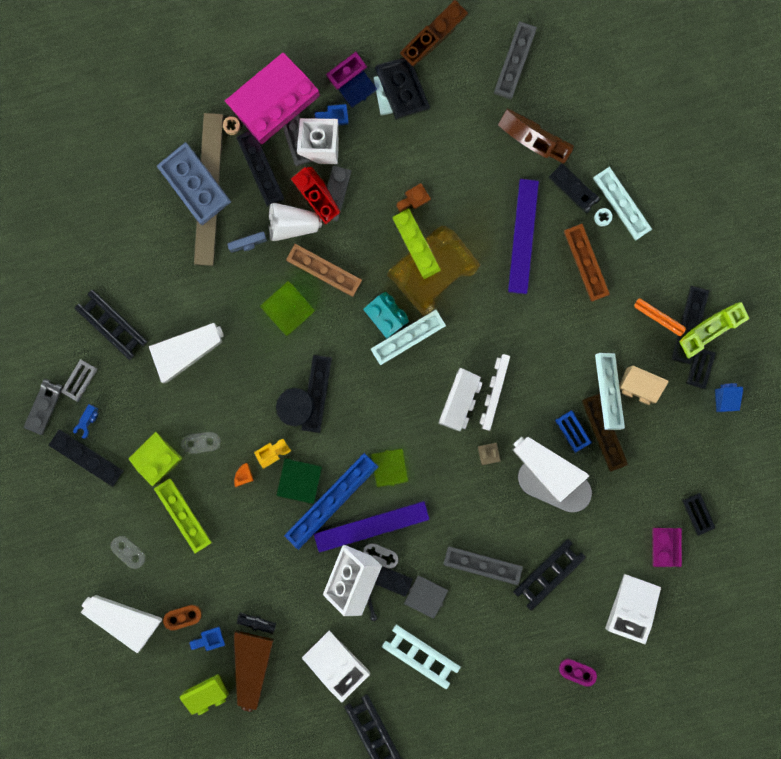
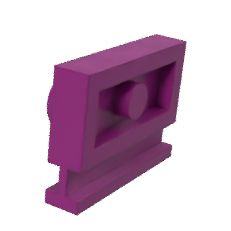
(667, 547)

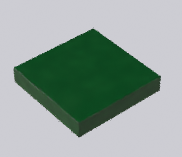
(299, 481)

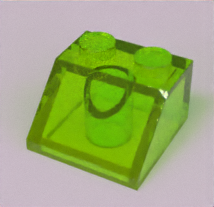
(287, 308)

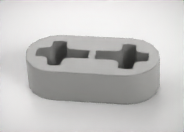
(383, 551)

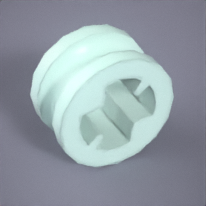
(602, 211)

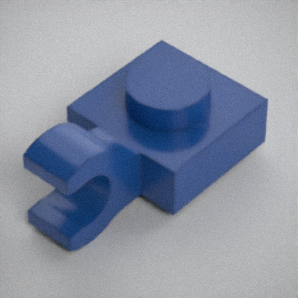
(335, 112)
(89, 416)
(210, 639)

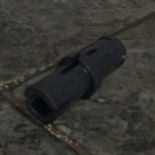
(256, 623)

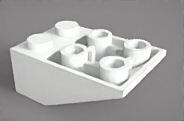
(634, 609)
(336, 666)

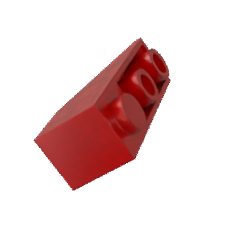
(316, 193)

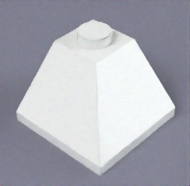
(319, 140)

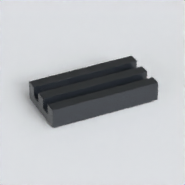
(693, 366)
(704, 529)

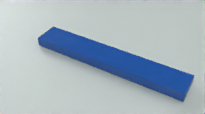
(331, 501)

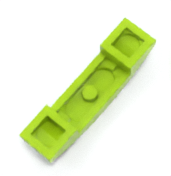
(713, 327)

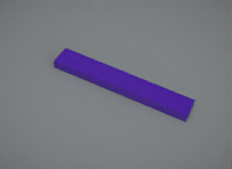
(523, 236)
(371, 526)

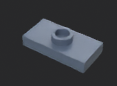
(247, 243)

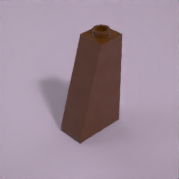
(251, 664)

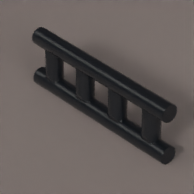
(123, 324)
(561, 574)
(375, 722)

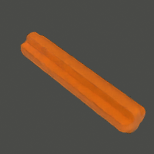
(660, 317)

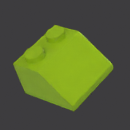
(155, 459)
(205, 694)

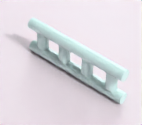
(425, 668)

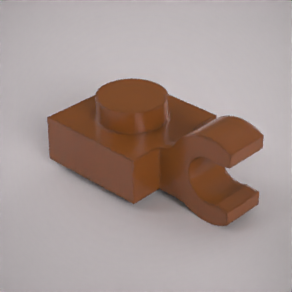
(415, 197)

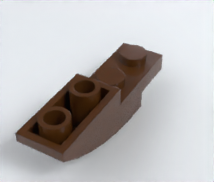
(434, 34)
(534, 137)

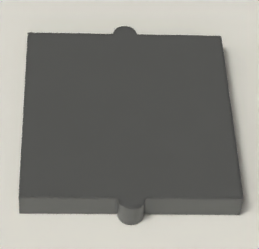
(425, 596)

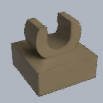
(489, 454)

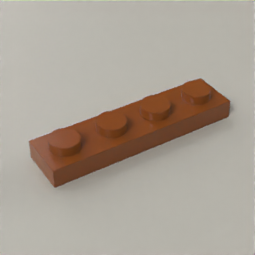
(586, 262)

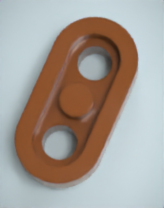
(183, 617)

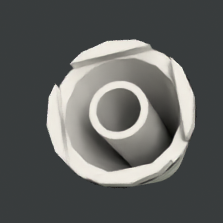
(291, 222)

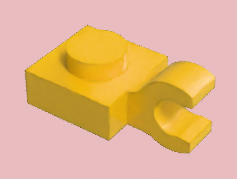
(269, 453)

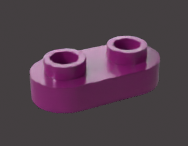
(577, 672)

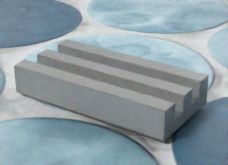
(85, 384)

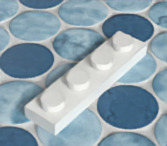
(496, 384)

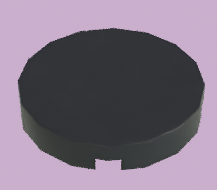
(295, 407)

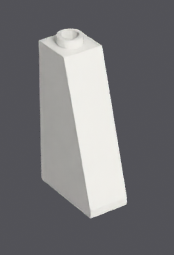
(182, 351)
(552, 470)
(121, 621)

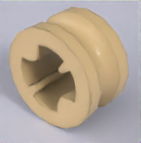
(237, 125)

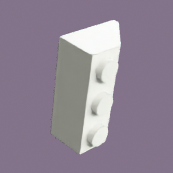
(460, 400)
(352, 581)

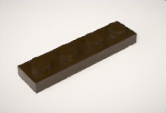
(606, 439)

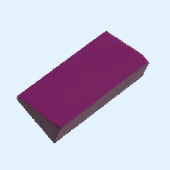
(346, 70)

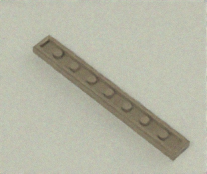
(211, 159)

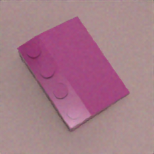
(272, 98)

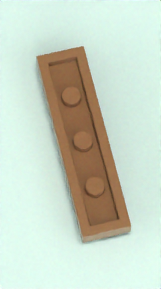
(324, 270)

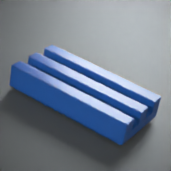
(565, 433)

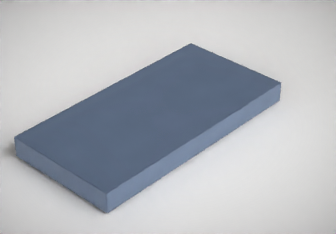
(194, 183)

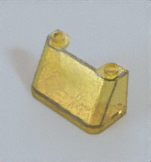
(452, 259)

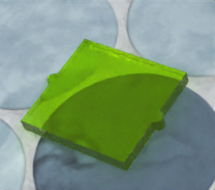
(391, 468)

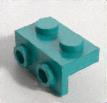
(386, 314)

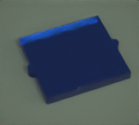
(357, 89)

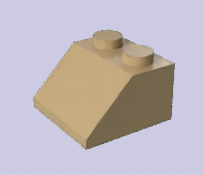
(642, 385)

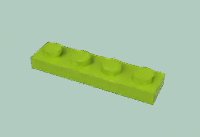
(416, 243)
(182, 515)

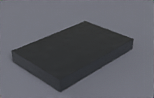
(402, 88)

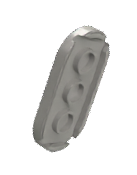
(574, 502)

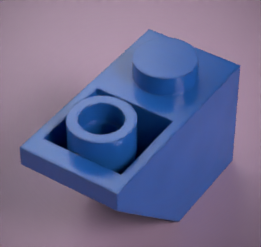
(728, 397)

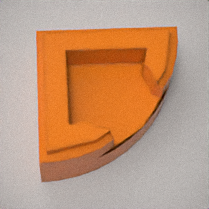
(243, 475)

